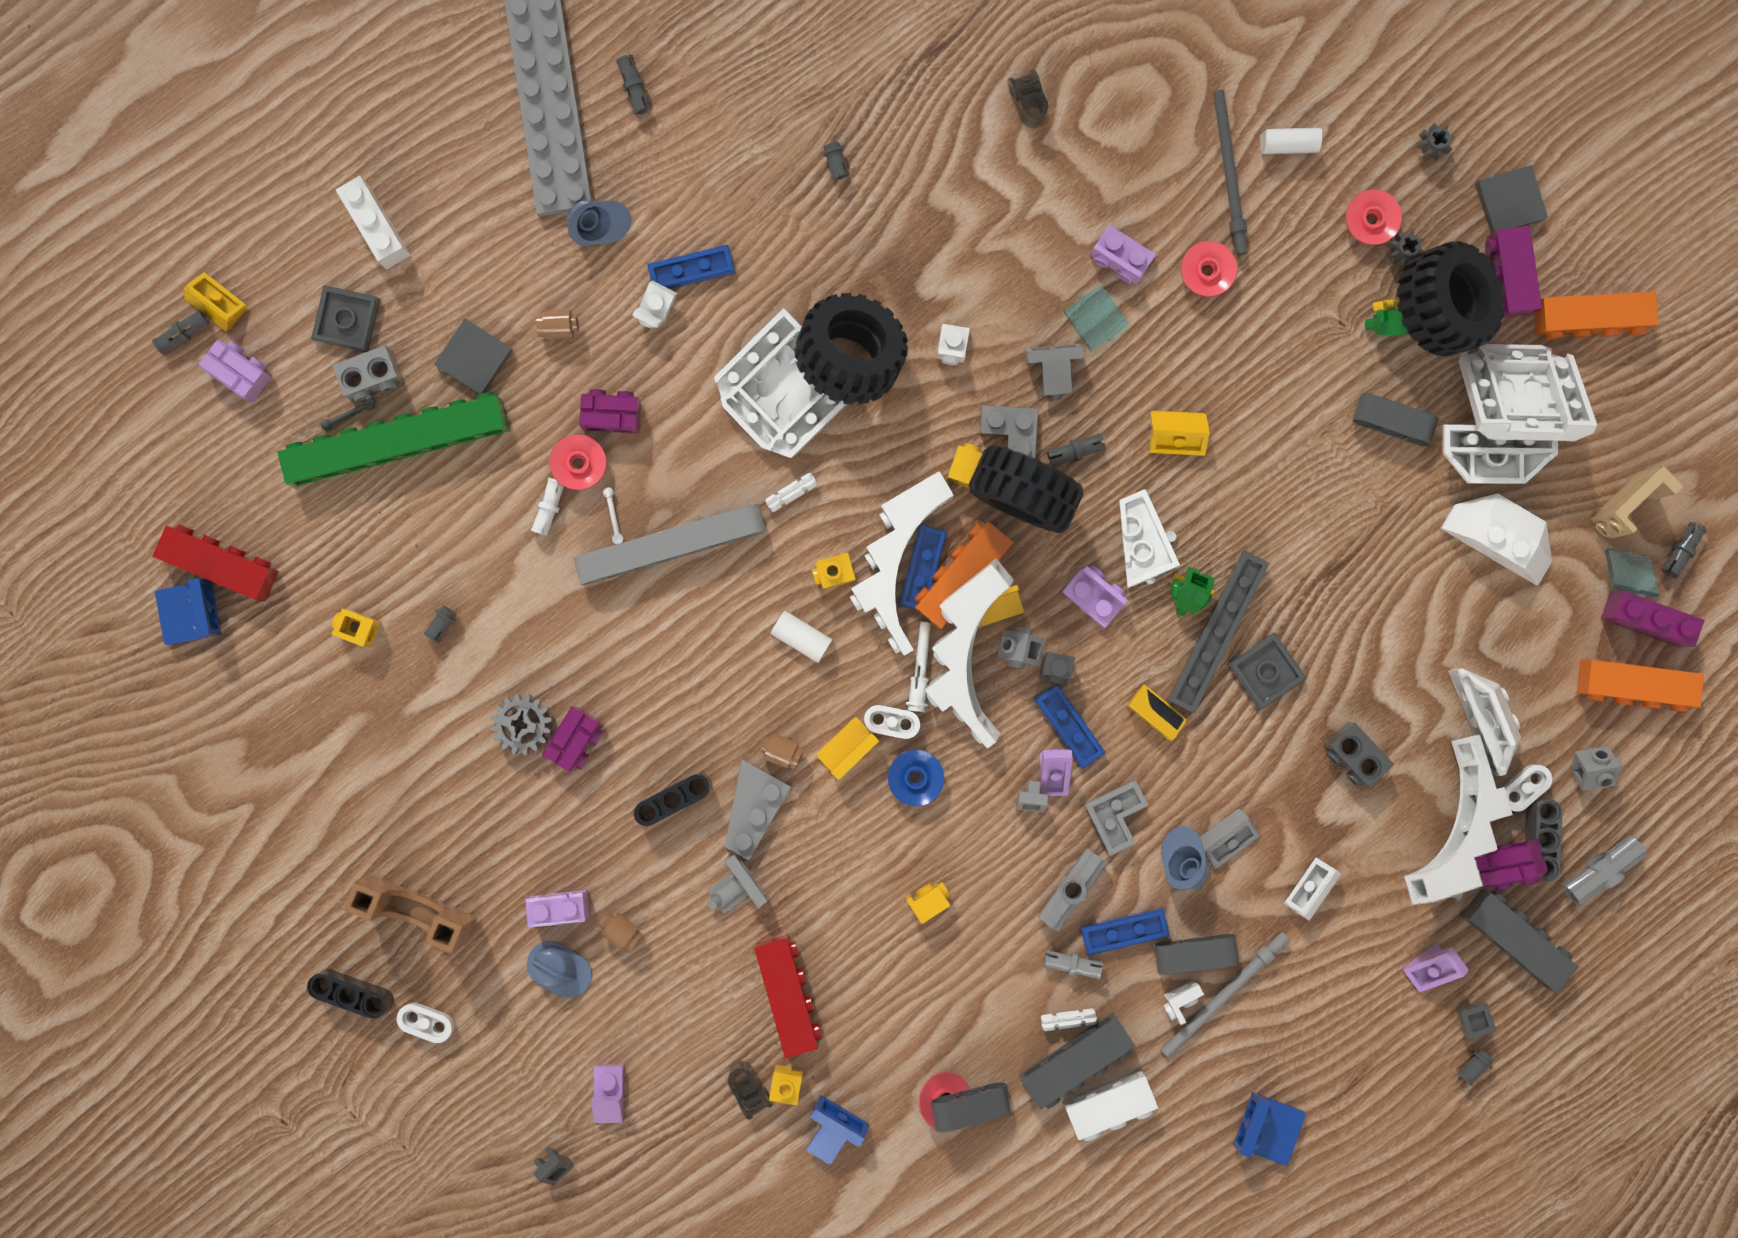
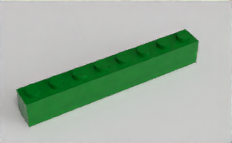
(393, 440)

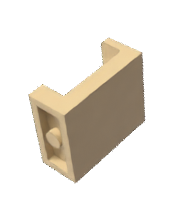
(1652, 484)

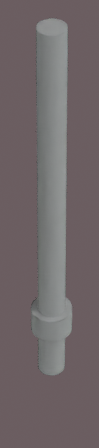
(1264, 956)

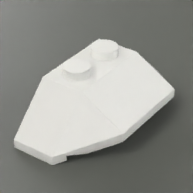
(1494, 460)
(1503, 534)
(1489, 716)

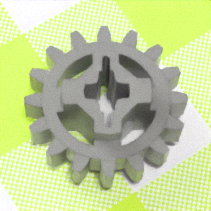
(518, 737)

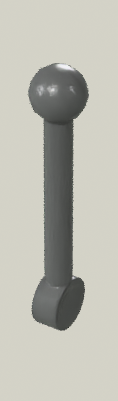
(327, 424)

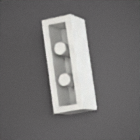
(373, 222)
(1110, 1106)

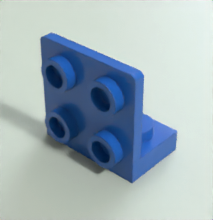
(188, 612)
(1269, 1129)

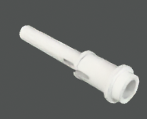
(919, 683)

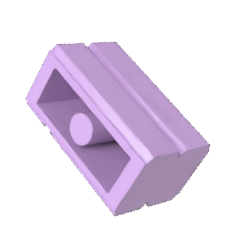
(235, 370)
(557, 908)

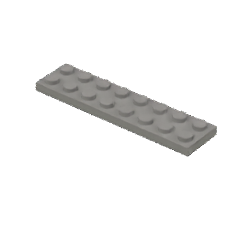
(548, 105)

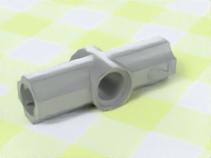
(1605, 870)
(1060, 905)

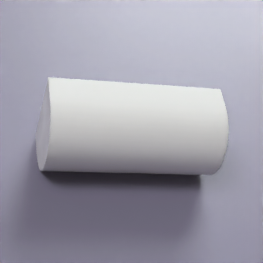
(1291, 141)
(801, 636)
(1312, 889)

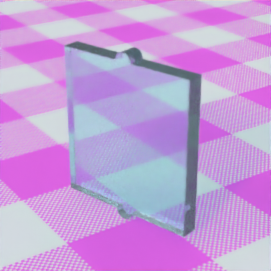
(1096, 317)
(1632, 572)

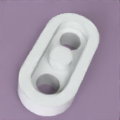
(892, 721)
(1525, 790)
(426, 1024)

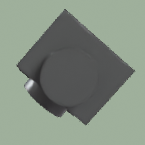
(1056, 668)

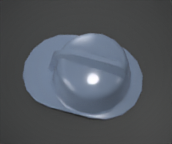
(598, 222)
(1184, 859)
(559, 969)

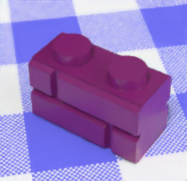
(610, 412)
(573, 739)
(1512, 864)

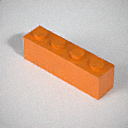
(1596, 314)
(983, 547)
(1640, 683)

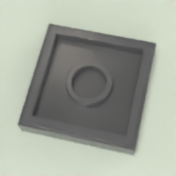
(1511, 199)
(345, 318)
(473, 357)
(1266, 671)

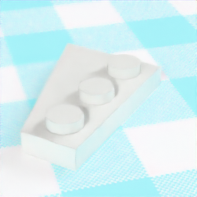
(1144, 540)

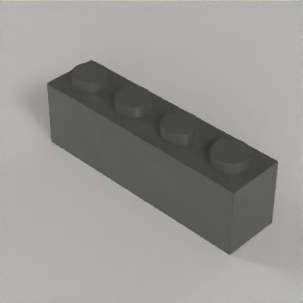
(1519, 941)
(1077, 1061)

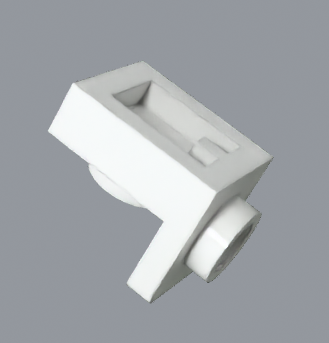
(655, 305)
(952, 344)
(1185, 996)

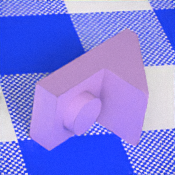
(1055, 772)
(1435, 968)
(608, 1094)

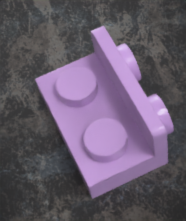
(1122, 255)
(1095, 595)

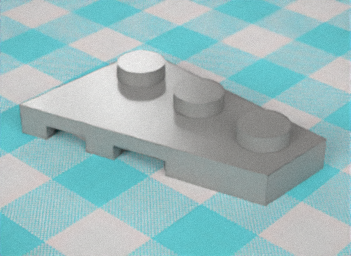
(753, 809)

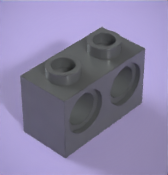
(1362, 749)

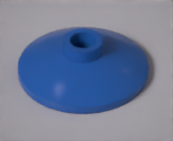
(923, 791)

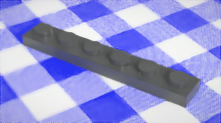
(1218, 631)

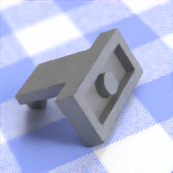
(1055, 366)
(736, 887)

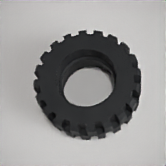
(1451, 299)
(861, 322)
(1026, 489)

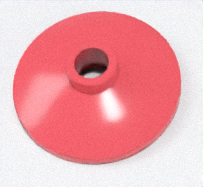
(1382, 208)
(1218, 259)
(577, 448)
(938, 1084)

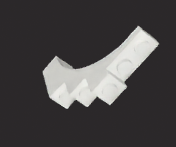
(904, 515)
(955, 685)
(1471, 836)

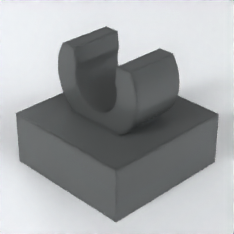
(1476, 1020)
(553, 1169)

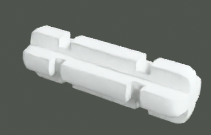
(791, 492)
(1068, 1019)

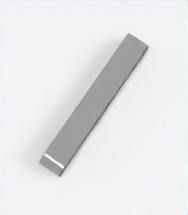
(669, 544)

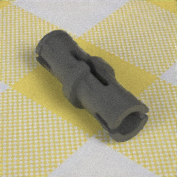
(633, 84)
(166, 342)
(1076, 450)
(1684, 549)

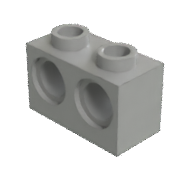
(367, 366)

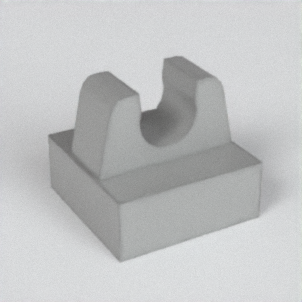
(1031, 799)

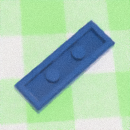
(692, 267)
(923, 563)
(1069, 726)
(1124, 931)

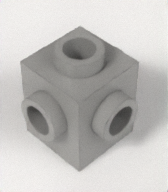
(1021, 648)
(1596, 768)

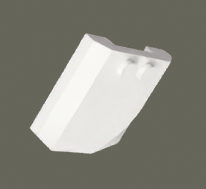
(769, 392)
(1526, 393)

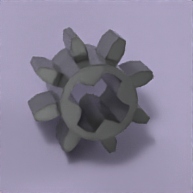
(1442, 137)
(1409, 241)

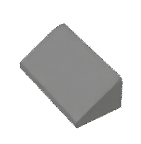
(1228, 838)

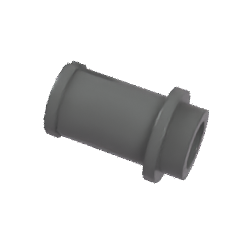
(836, 160)
(440, 623)
(1476, 1067)

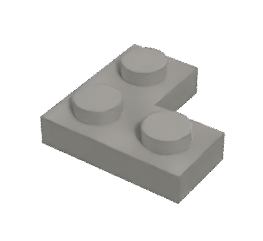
(1014, 422)
(1108, 814)

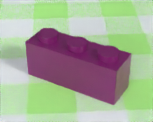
(1514, 260)
(1652, 619)

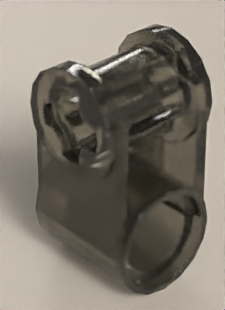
(1028, 93)
(750, 1095)

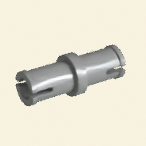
(1073, 964)

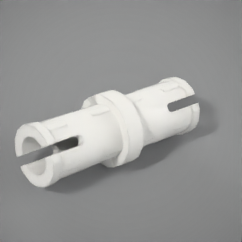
(547, 507)

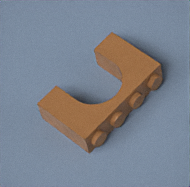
(446, 926)

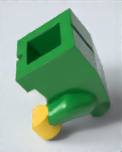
(1385, 321)
(1191, 591)

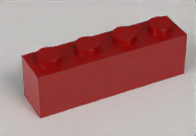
(215, 563)
(786, 995)

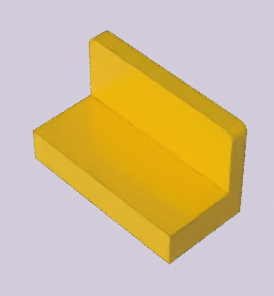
(1178, 433)
(1003, 607)
(847, 748)

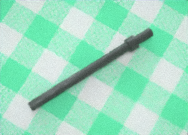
(1237, 223)

